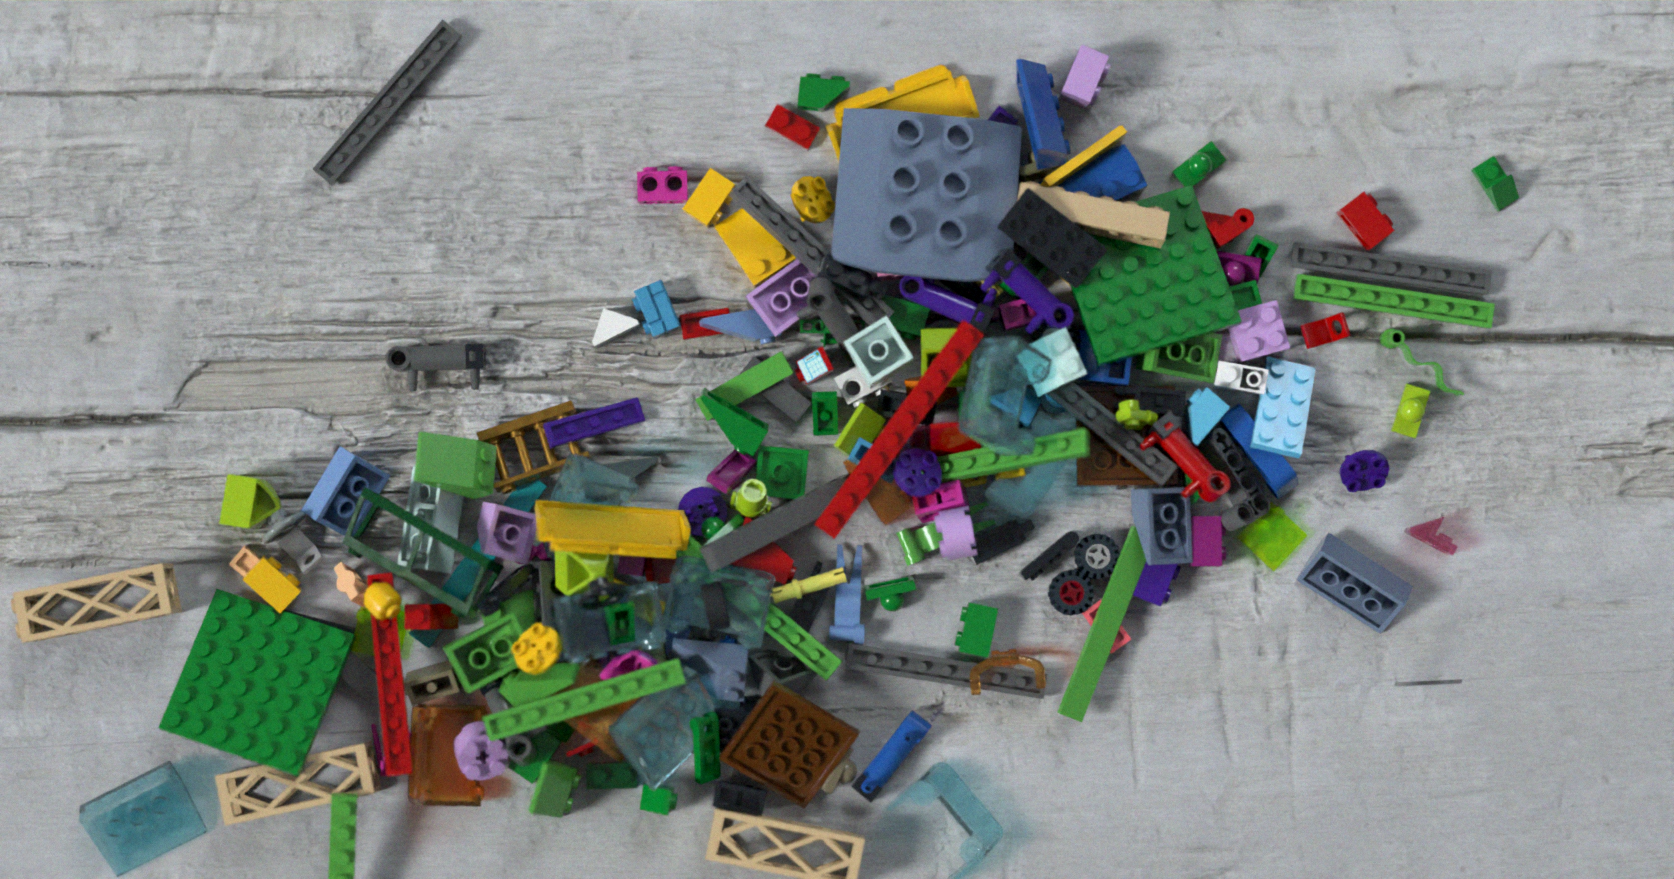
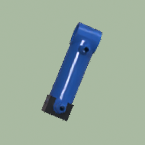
(891, 756)

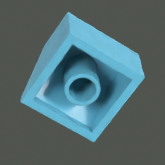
(1203, 413)

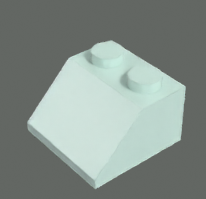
(878, 352)
(1065, 364)

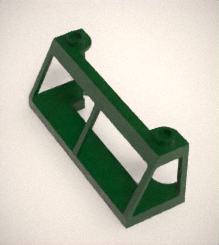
(358, 549)

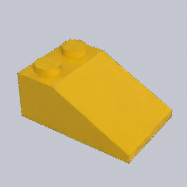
(753, 247)

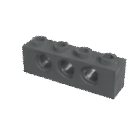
(543, 596)

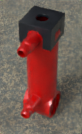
(1188, 457)

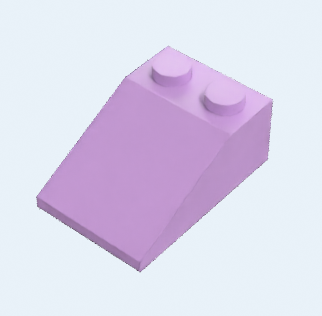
(782, 297)

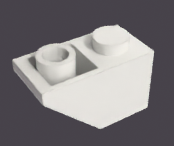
(1240, 378)

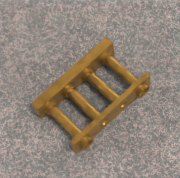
(516, 431)

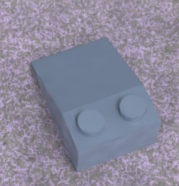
(1163, 524)
(719, 666)

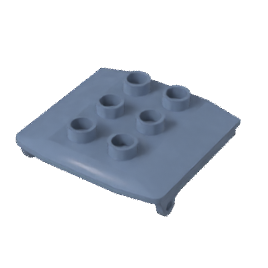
(923, 193)

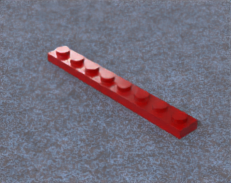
(391, 689)

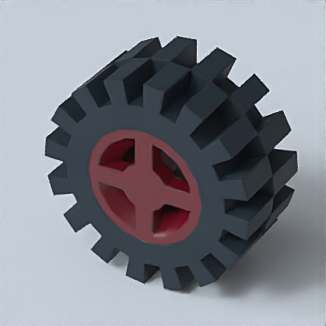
(1078, 589)

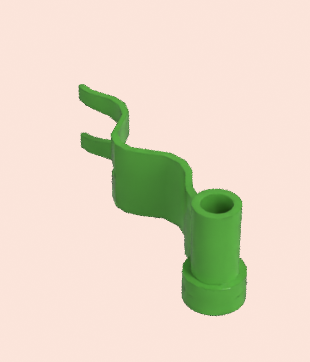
(1387, 341)
(927, 538)

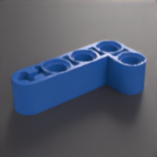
(1272, 466)

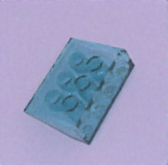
(657, 729)
(142, 818)

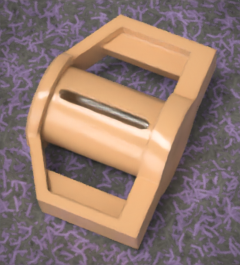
(351, 583)

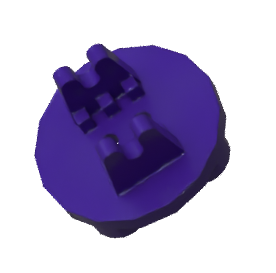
(917, 461)
(1364, 470)
(712, 504)

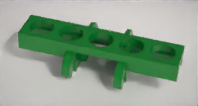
(823, 331)

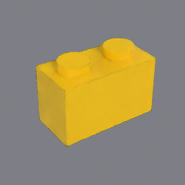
(709, 198)
(272, 583)

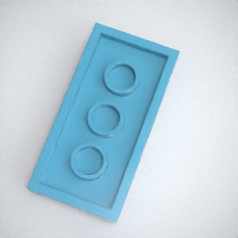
(1283, 408)

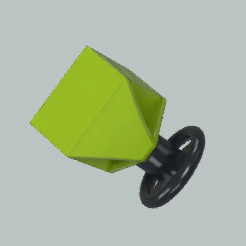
(590, 576)

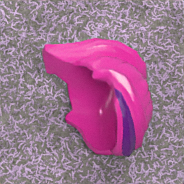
(627, 663)

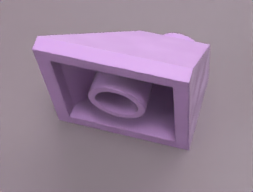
(506, 532)

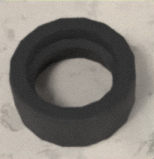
(715, 606)

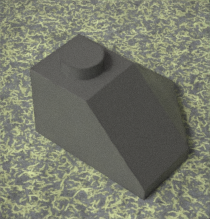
(787, 671)

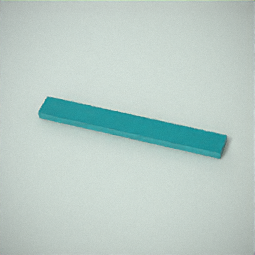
(464, 576)

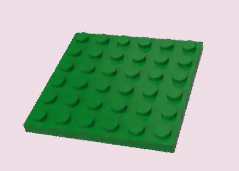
(1156, 296)
(257, 682)

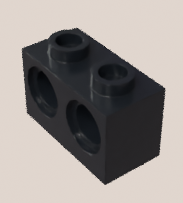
(891, 401)
(739, 797)

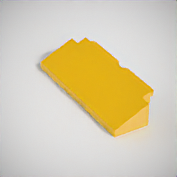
(923, 92)
(612, 529)

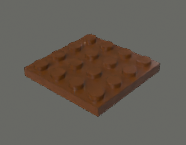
(1105, 464)
(789, 744)

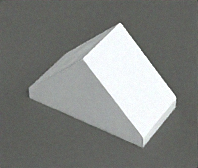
(612, 326)

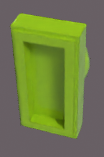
(1410, 411)

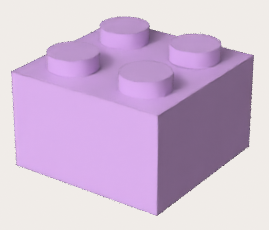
(1084, 76)
(1259, 332)

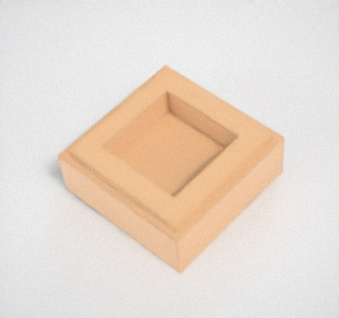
(244, 560)

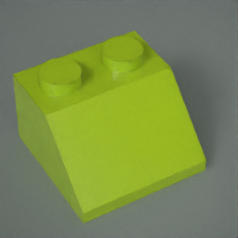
(863, 424)

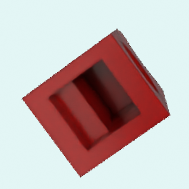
(1232, 228)

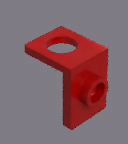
(1323, 331)
(582, 750)

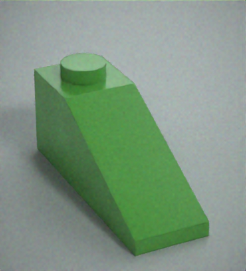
(525, 687)

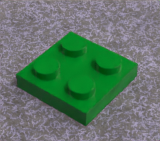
(782, 471)

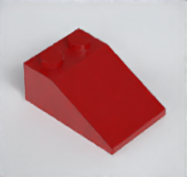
(948, 439)

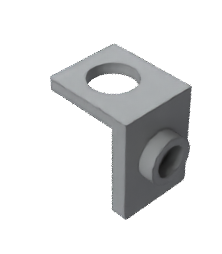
(300, 548)

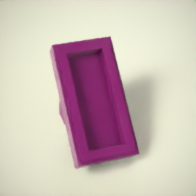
(1239, 267)
(730, 471)

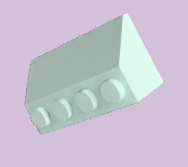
(442, 511)

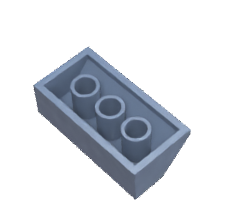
(1355, 583)

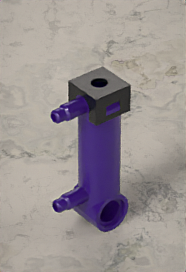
(1007, 267)
(950, 303)

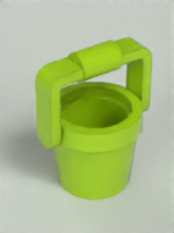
(751, 499)

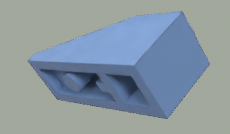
(742, 324)

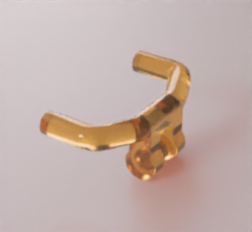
(1004, 659)

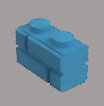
(656, 309)

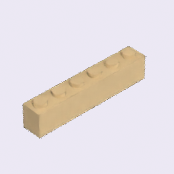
(1105, 216)

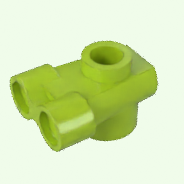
(1133, 417)

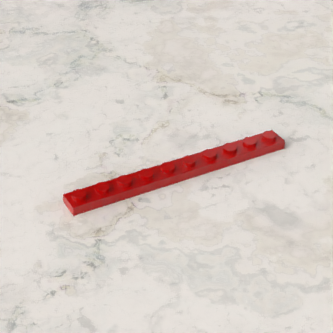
(899, 429)

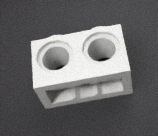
(854, 376)

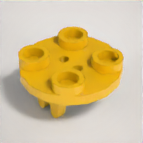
(812, 199)
(528, 657)

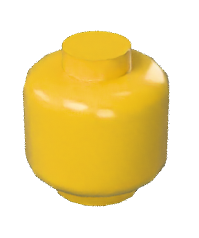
(382, 601)

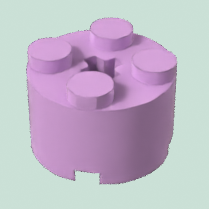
(956, 532)
(477, 755)

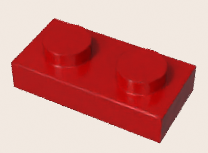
(792, 127)

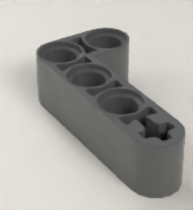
(1244, 492)

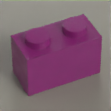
(1207, 541)

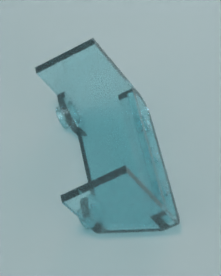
(945, 784)

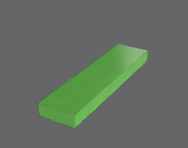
(751, 381)

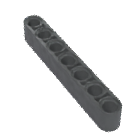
(770, 526)

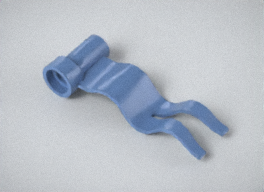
(847, 603)

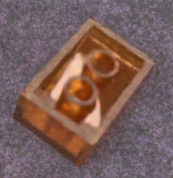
(884, 498)

